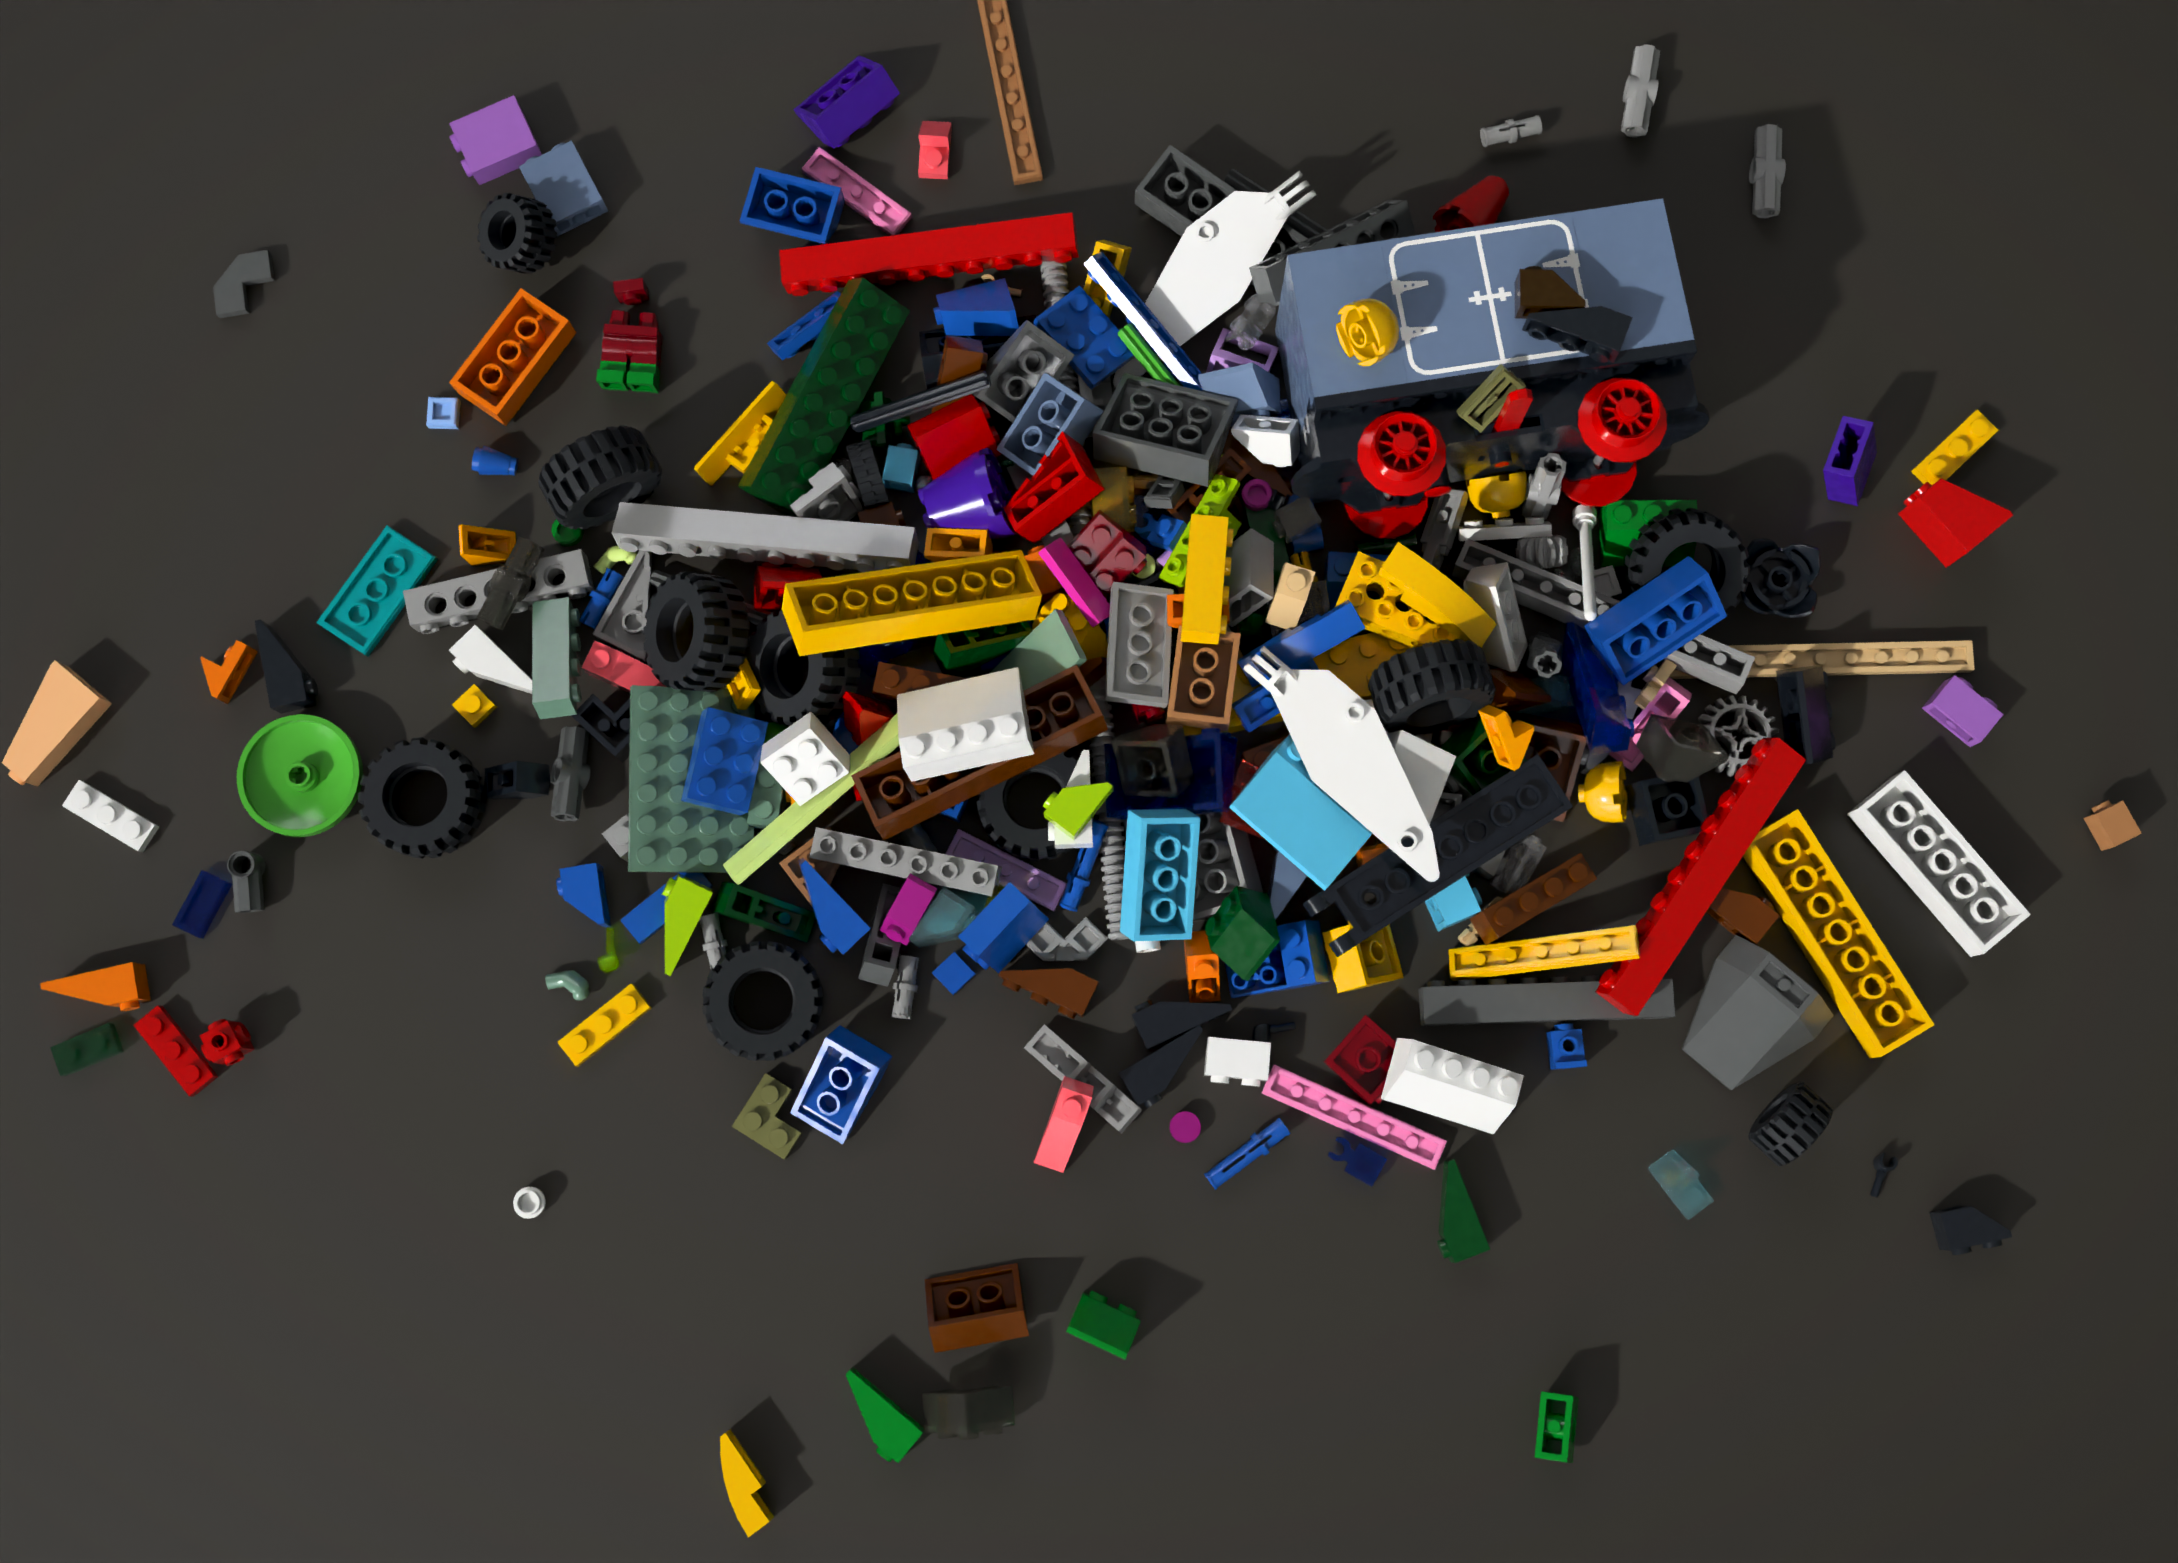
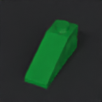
(887, 1423)

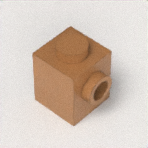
(2111, 824)

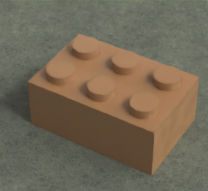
(1203, 682)

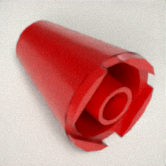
(1473, 207)

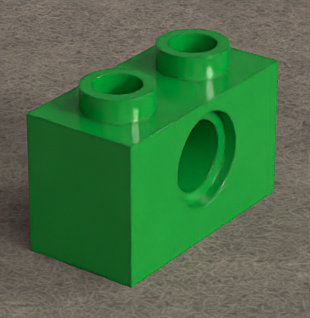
(1556, 1427)

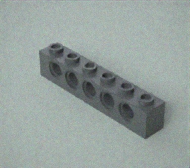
(1390, 216)

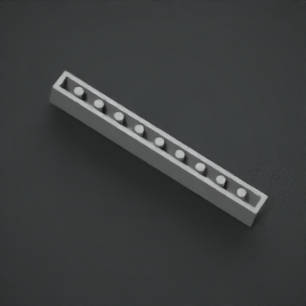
(764, 537)
(1564, 602)

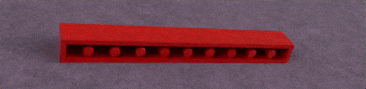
(930, 253)
(1702, 873)

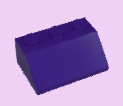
(848, 101)

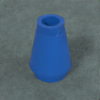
(493, 462)

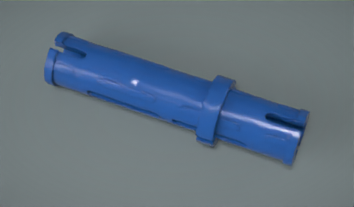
(1080, 874)
(1276, 1130)

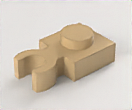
(1655, 680)

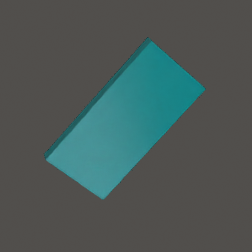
(375, 590)

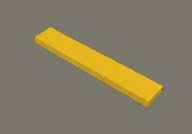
(1544, 953)

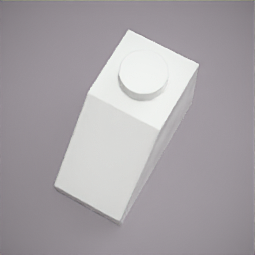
(1269, 438)

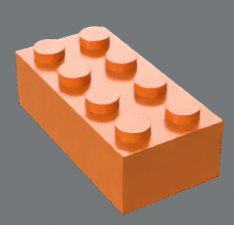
(513, 357)

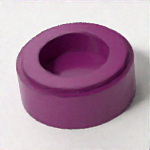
(1256, 494)
(1185, 1127)

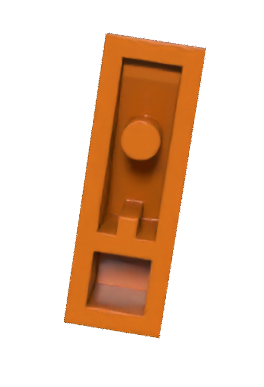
(113, 986)

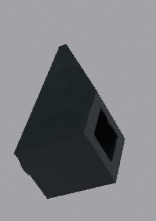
(1587, 330)

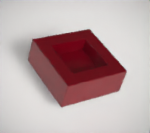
(631, 291)

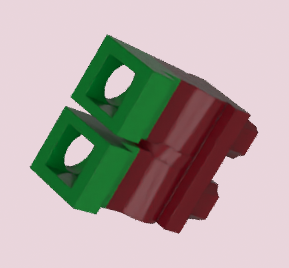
(631, 354)

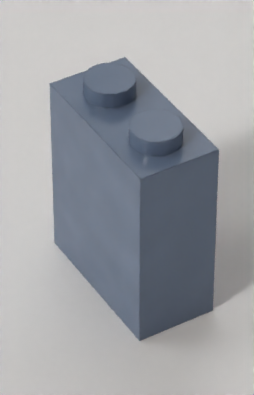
(564, 186)

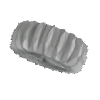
(1724, 734)

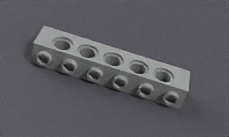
(423, 600)
(903, 860)

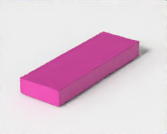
(1076, 581)

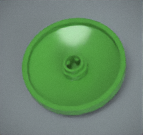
(299, 775)

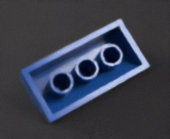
(1656, 620)

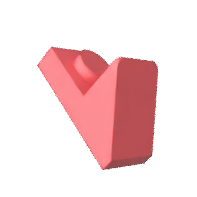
(934, 149)

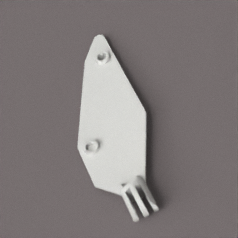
(1214, 259)
(1350, 757)

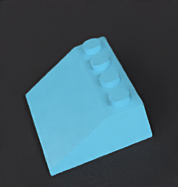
(1299, 816)

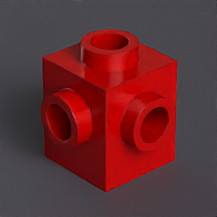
(235, 1044)

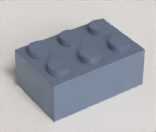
(1042, 419)

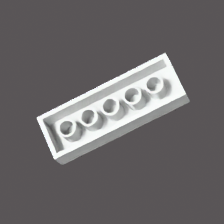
(1938, 864)

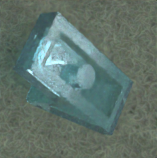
(1681, 1184)

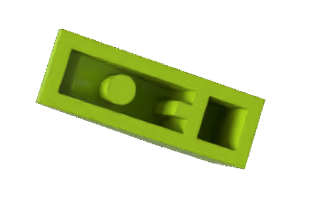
(682, 911)

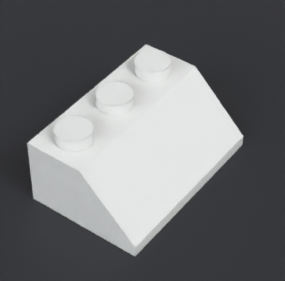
(1494, 592)

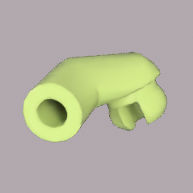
(612, 556)

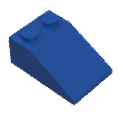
(834, 917)
(840, 1083)

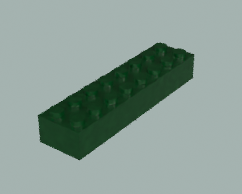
(824, 395)

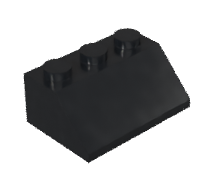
(1806, 712)

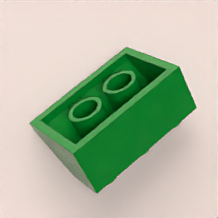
(1621, 523)

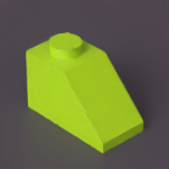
(1075, 806)

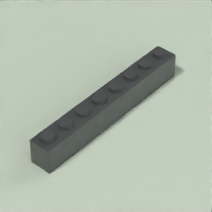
(1530, 1002)

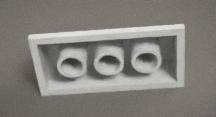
(1450, 1085)

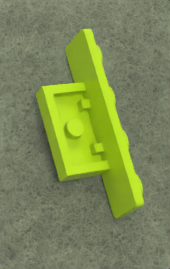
(1213, 503)

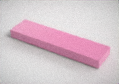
(858, 192)

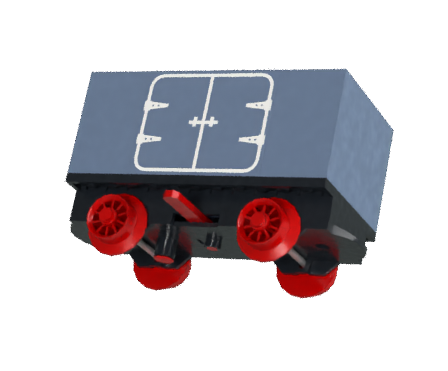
(1392, 428)

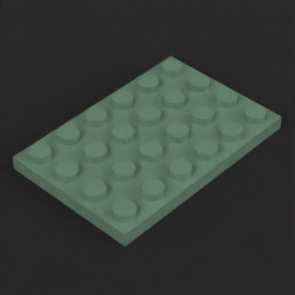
(662, 828)

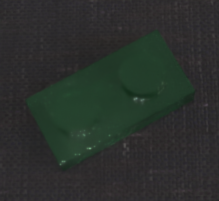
(87, 1049)

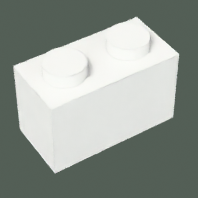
(1237, 1060)

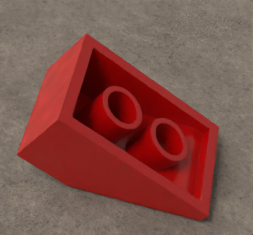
(771, 581)

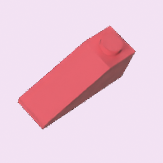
(618, 668)
(1064, 1124)

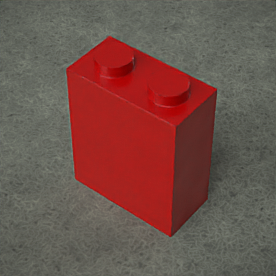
(953, 435)

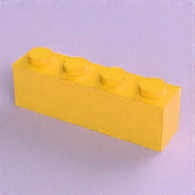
(1205, 579)

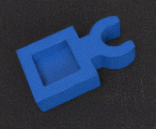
(1162, 533)

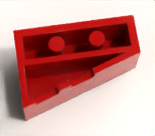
(1055, 491)

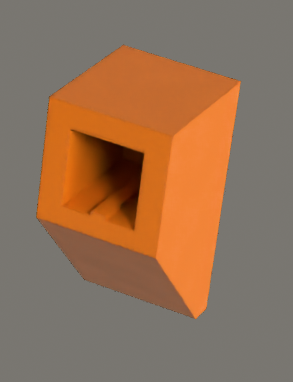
(1043, 576)
(1201, 969)

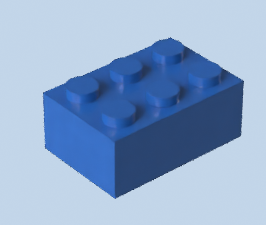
(724, 761)

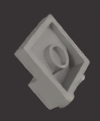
(831, 496)

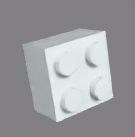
(805, 758)

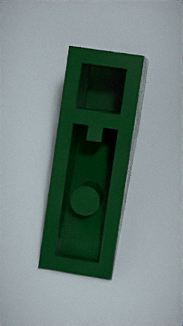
(972, 648)
(764, 911)
(1458, 1221)

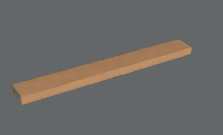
(1010, 91)

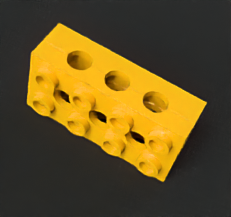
(1382, 615)

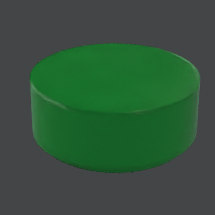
(566, 536)

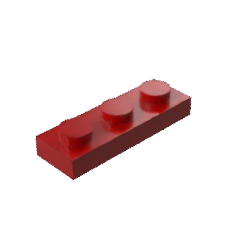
(175, 1050)

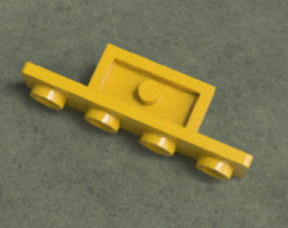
(743, 437)

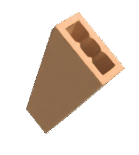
(53, 724)

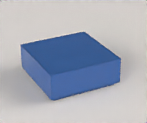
(953, 973)

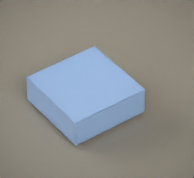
(443, 413)

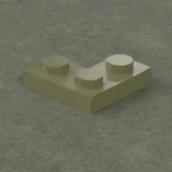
(760, 1120)

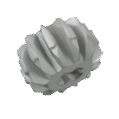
(1543, 551)

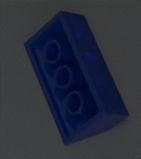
(1595, 694)

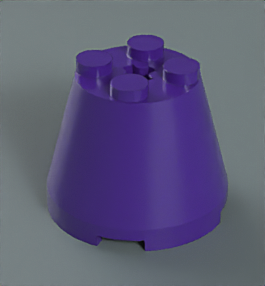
(969, 497)

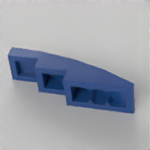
(1308, 639)

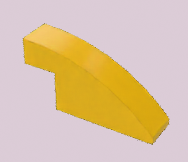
(1436, 596)

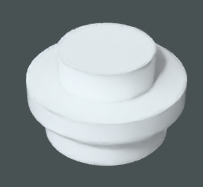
(529, 1202)

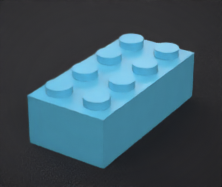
(1159, 874)

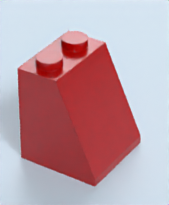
(1951, 519)

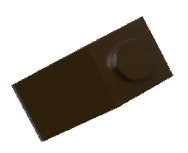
(1543, 291)

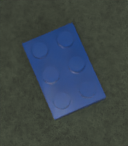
(1086, 333)

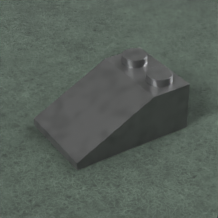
(1019, 367)

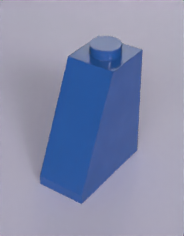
(977, 310)

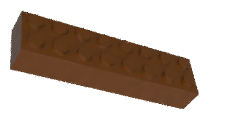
(1059, 718)

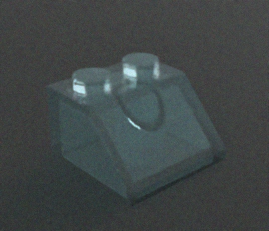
(943, 920)

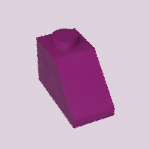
(908, 909)

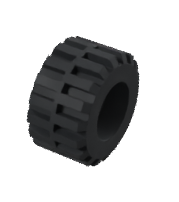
(516, 233)
(1790, 1124)

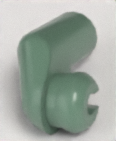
(570, 980)

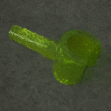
(610, 960)

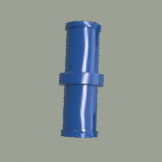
(601, 598)

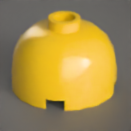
(1367, 330)
(1498, 493)
(1605, 792)

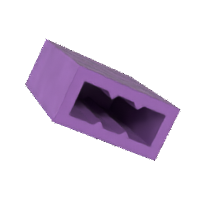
(494, 140)

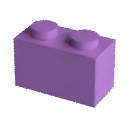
(1963, 710)

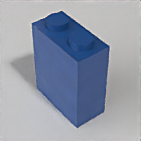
(1002, 929)

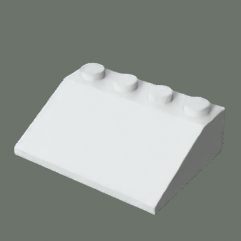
(963, 725)

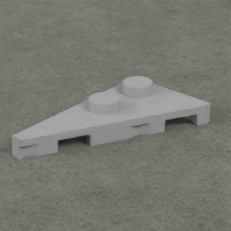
(625, 616)

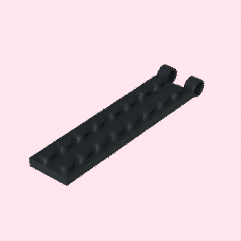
(1463, 842)

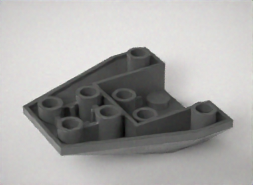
(1751, 1014)

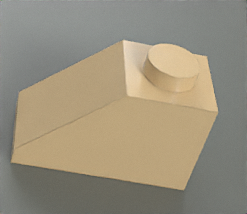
(1290, 596)

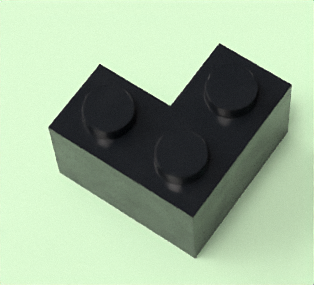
(606, 726)

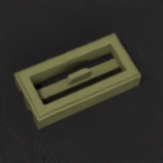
(1486, 395)

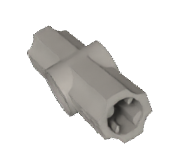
(1640, 90)
(1767, 171)
(1544, 486)

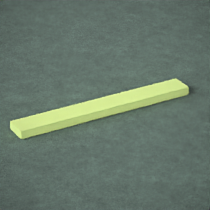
(797, 817)

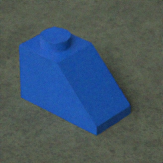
(586, 891)

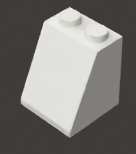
(1424, 766)

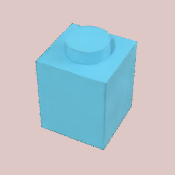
(901, 467)

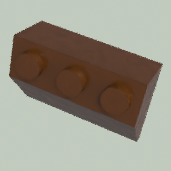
(975, 1308)

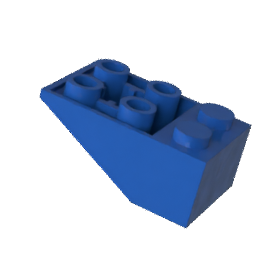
(1292, 964)

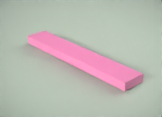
(1354, 1117)

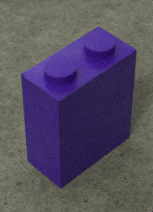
(1850, 460)

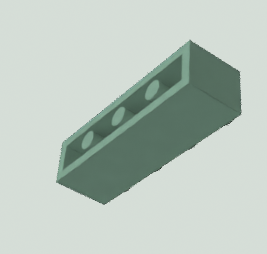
(555, 658)

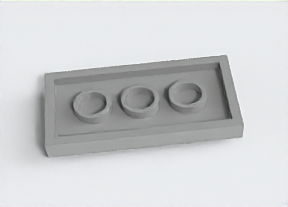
(1138, 645)

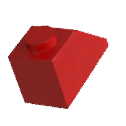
(864, 716)

